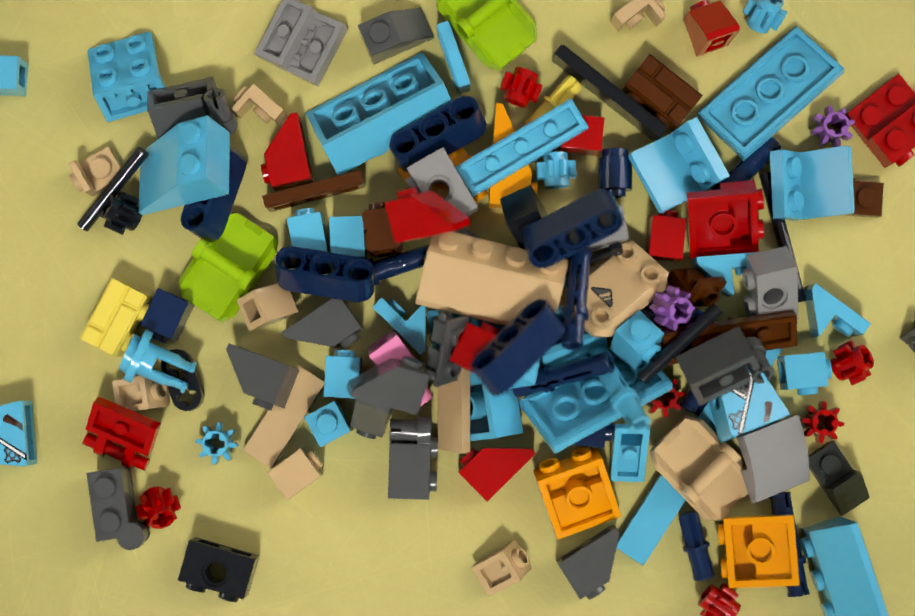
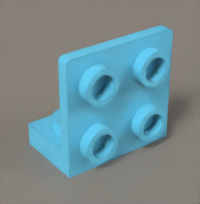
(123, 75)
(678, 165)
(812, 183)

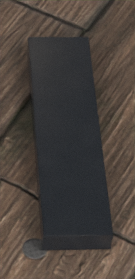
(609, 93)

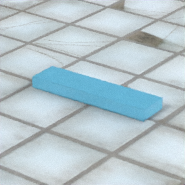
(522, 148)

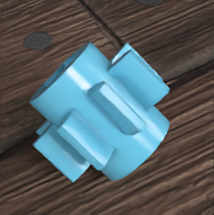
(764, 14)
(556, 170)
(210, 450)

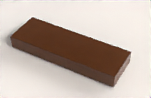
(314, 191)

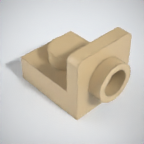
(632, 13)
(264, 108)
(95, 172)
(140, 394)
(502, 568)

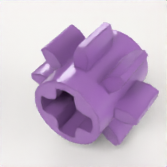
(834, 118)
(672, 307)

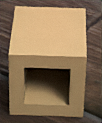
(266, 306)
(296, 472)

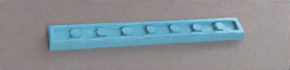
(661, 504)

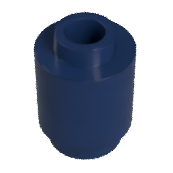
(615, 171)

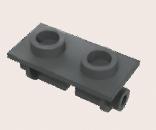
(447, 333)

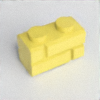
(116, 317)

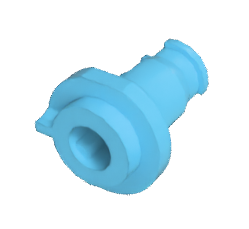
(141, 357)

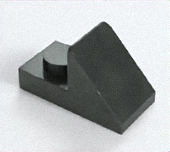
(837, 478)

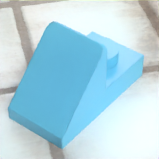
(722, 266)
(824, 307)
(411, 330)
(628, 454)

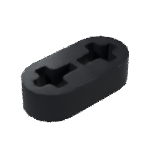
(192, 379)

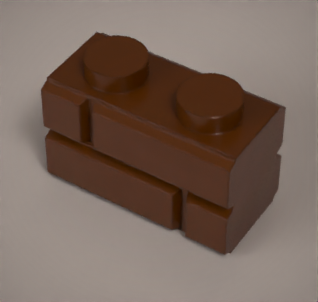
(661, 92)
(378, 231)

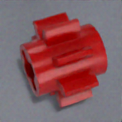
(521, 87)
(852, 362)
(668, 402)
(830, 423)
(158, 507)
(719, 601)

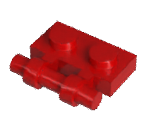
(123, 427)

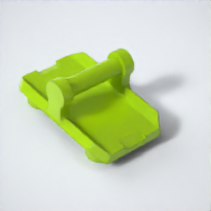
(491, 28)
(227, 267)

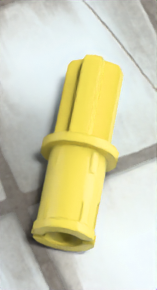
(566, 90)

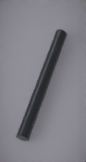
(780, 228)

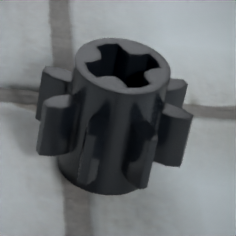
(121, 212)

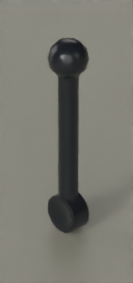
(614, 249)

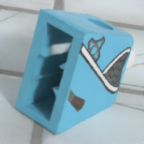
(746, 409)
(17, 434)

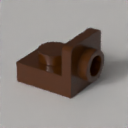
(867, 199)
(702, 290)

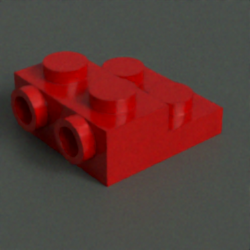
(887, 122)
(725, 219)

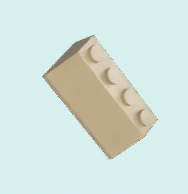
(485, 279)

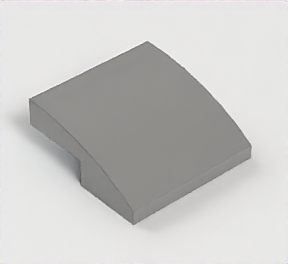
(301, 41)
(774, 458)

